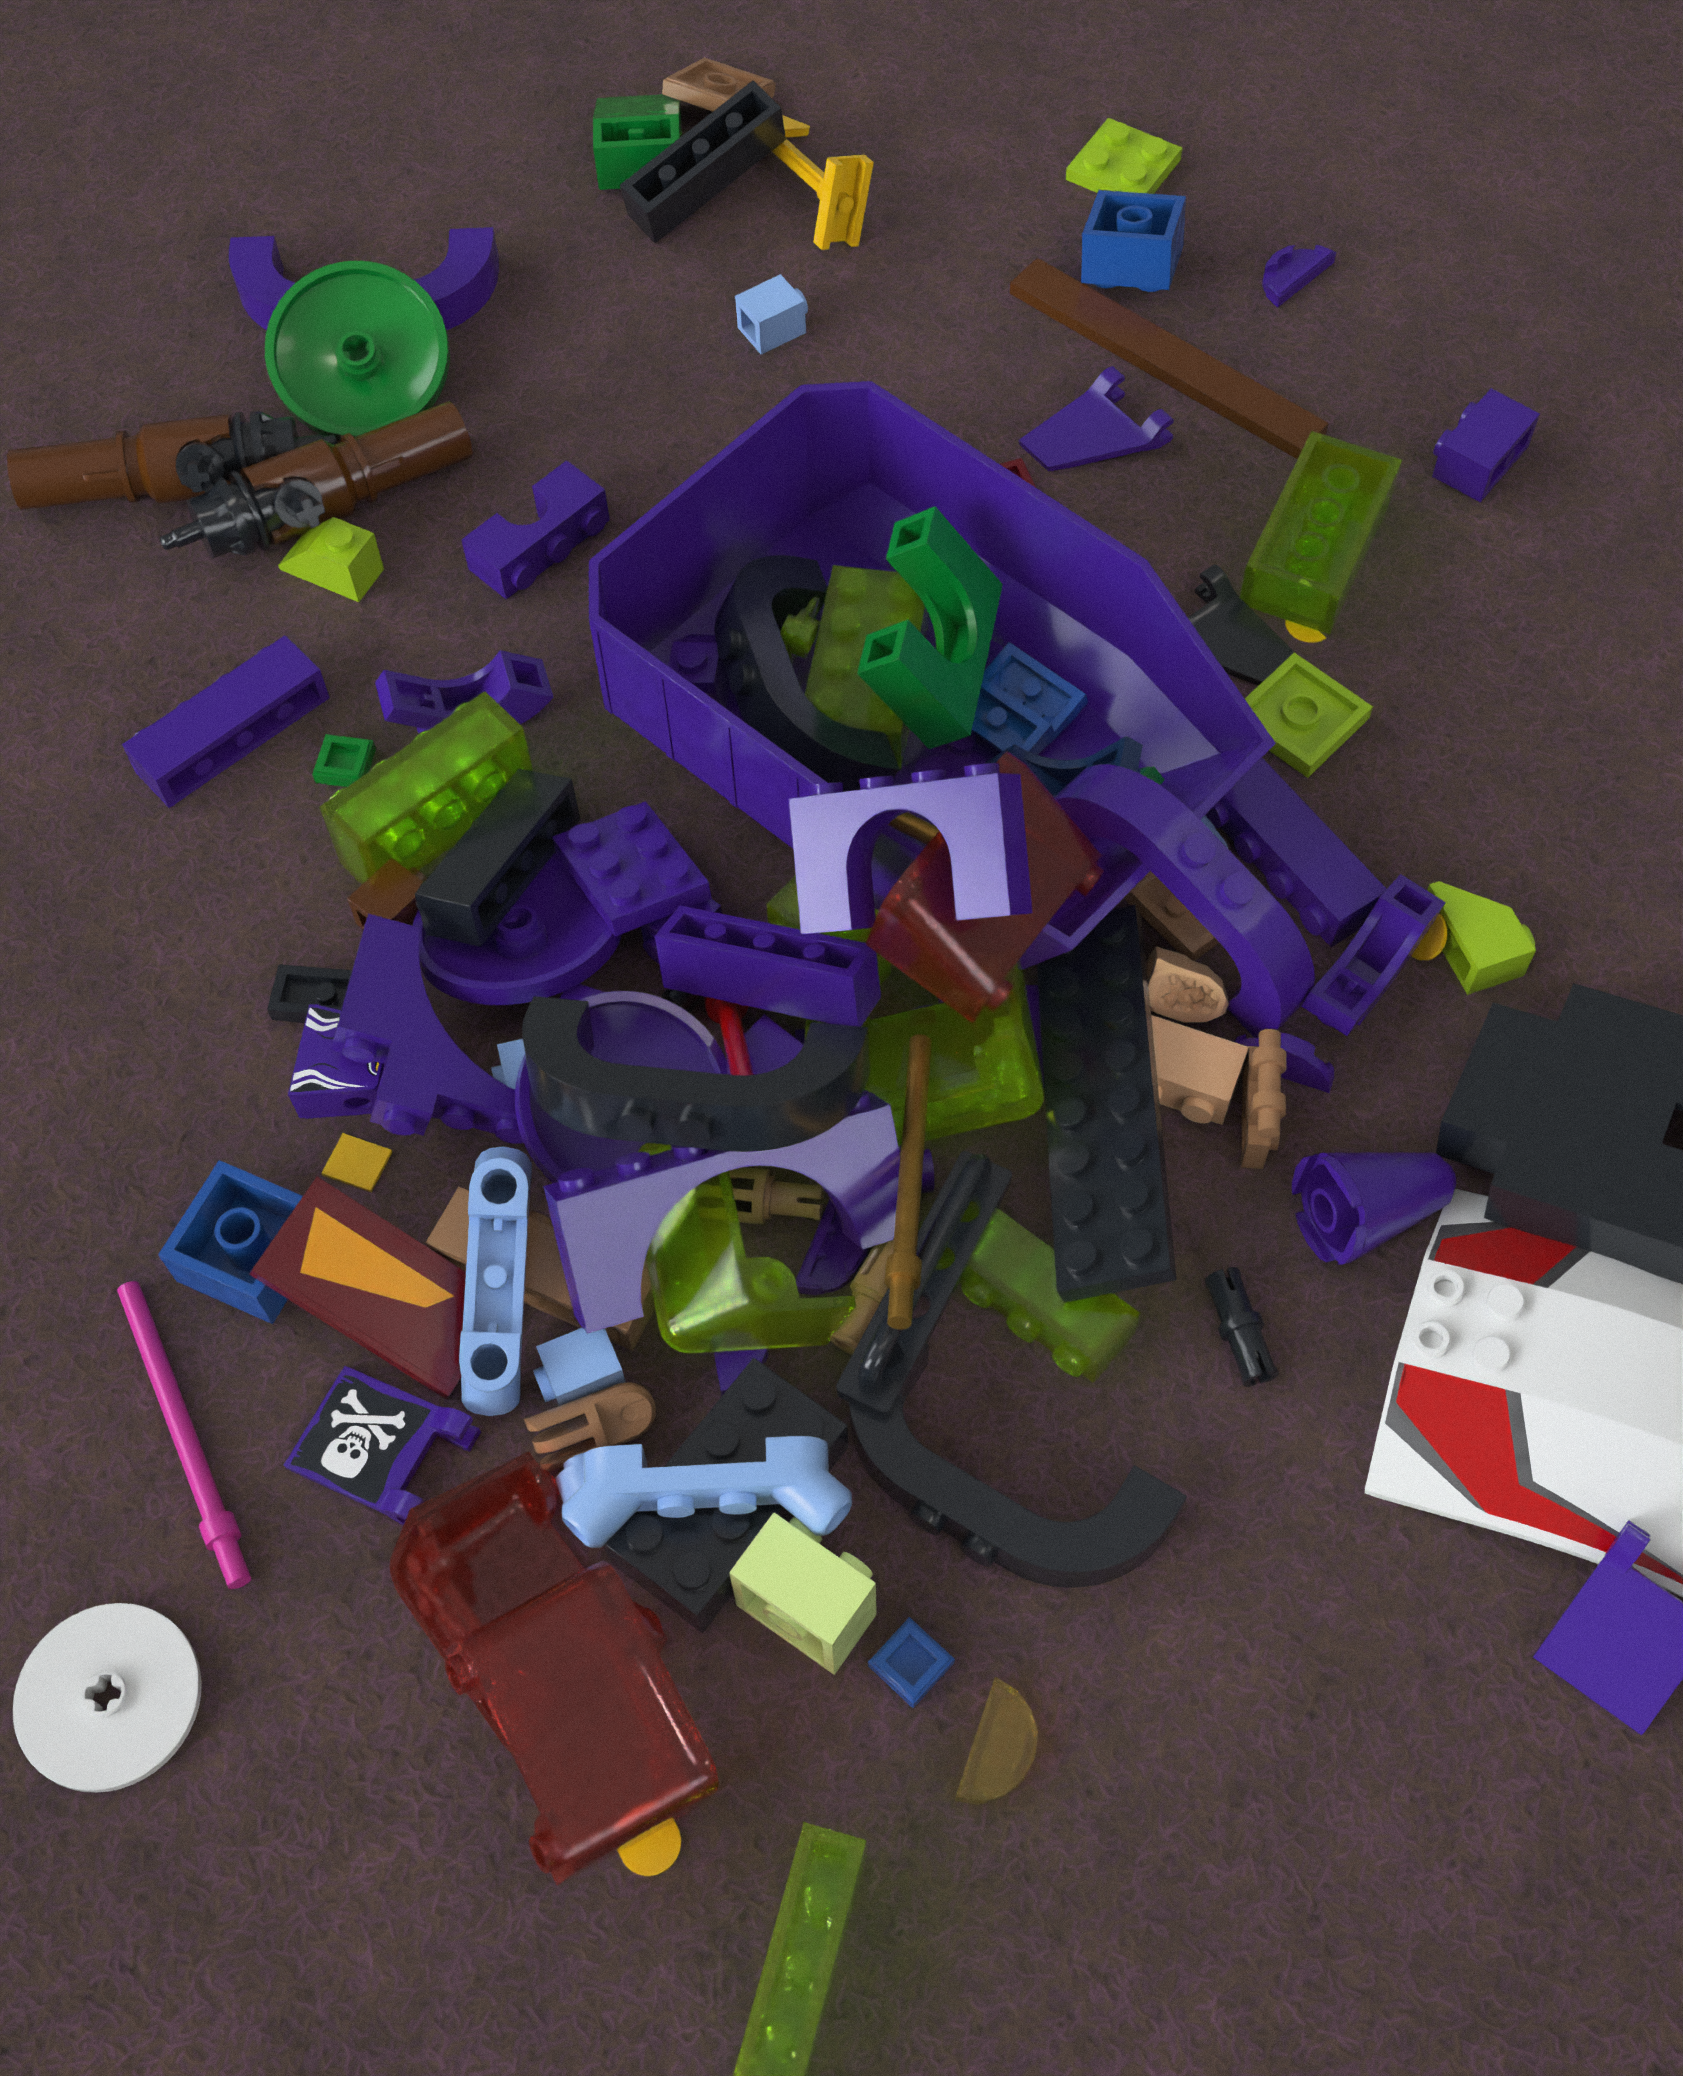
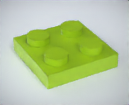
(1123, 160)
(1306, 713)

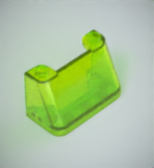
(977, 1070)

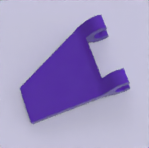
(1095, 429)

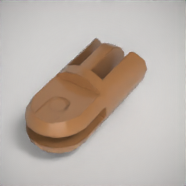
(610, 1418)

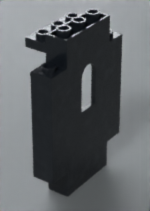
(1578, 1126)

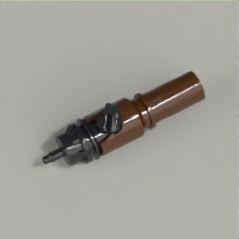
(162, 461)
(319, 482)

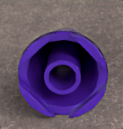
(1367, 1198)

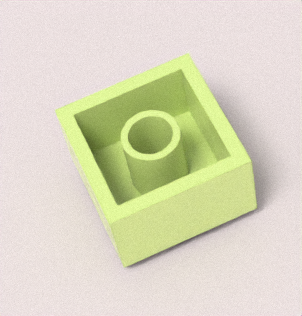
(805, 1591)

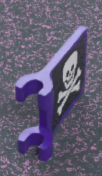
(373, 1440)

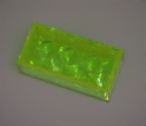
(1319, 532)
(855, 606)
(427, 791)

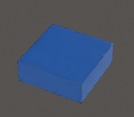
(911, 1662)

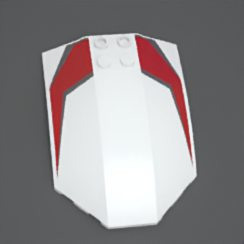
(1538, 1394)

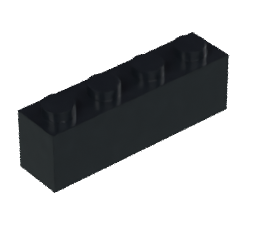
(703, 161)
(497, 857)

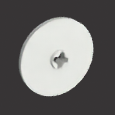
(70, 1733)

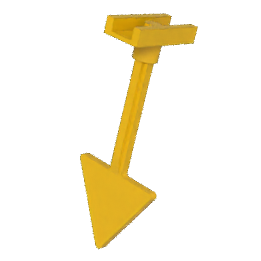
(840, 189)

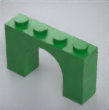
(927, 686)

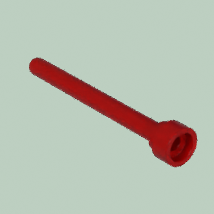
(729, 1018)

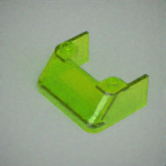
(717, 1297)

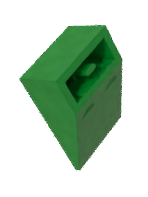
(631, 134)

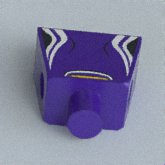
(325, 1079)

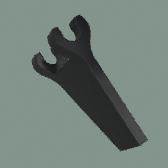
(1235, 632)

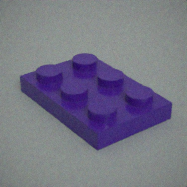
(631, 868)

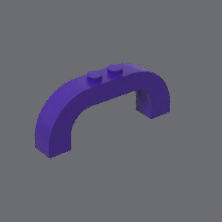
(457, 286)
(1207, 881)

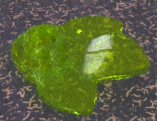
(800, 631)

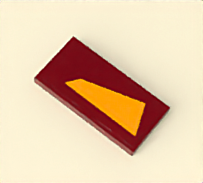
(370, 1284)

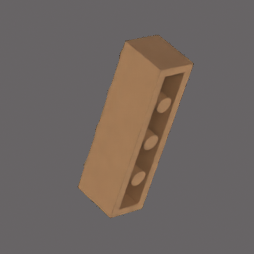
(544, 1278)

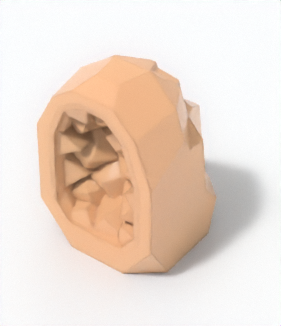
(1184, 988)

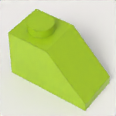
(336, 558)
(1483, 939)

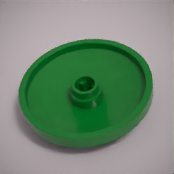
(356, 348)

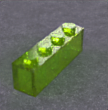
(1018, 1279)
(803, 1954)

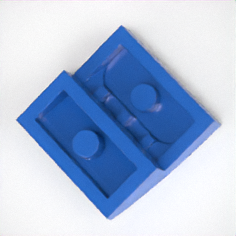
(1024, 703)

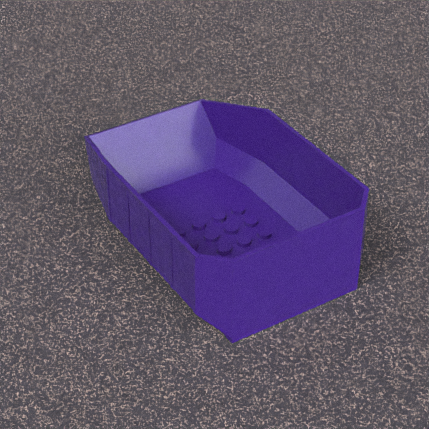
(827, 485)

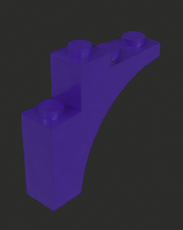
(393, 1023)

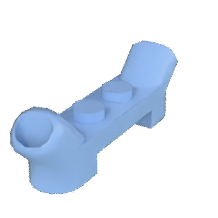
(495, 1281)
(621, 1484)

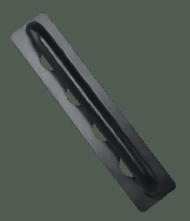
(865, 1378)

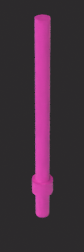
(218, 1525)

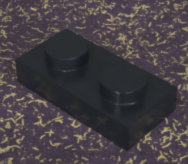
(302, 985)

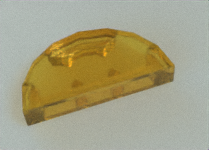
(1001, 1749)

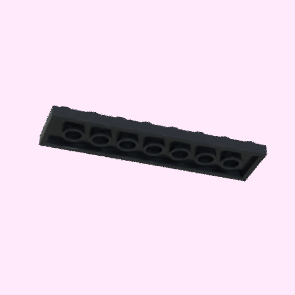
(1104, 1115)

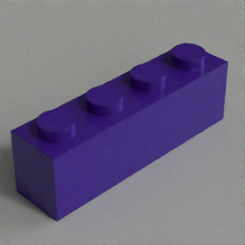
(226, 721)
(1297, 854)
(768, 966)

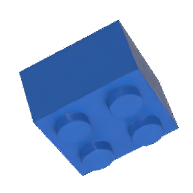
(1133, 240)
(226, 1236)

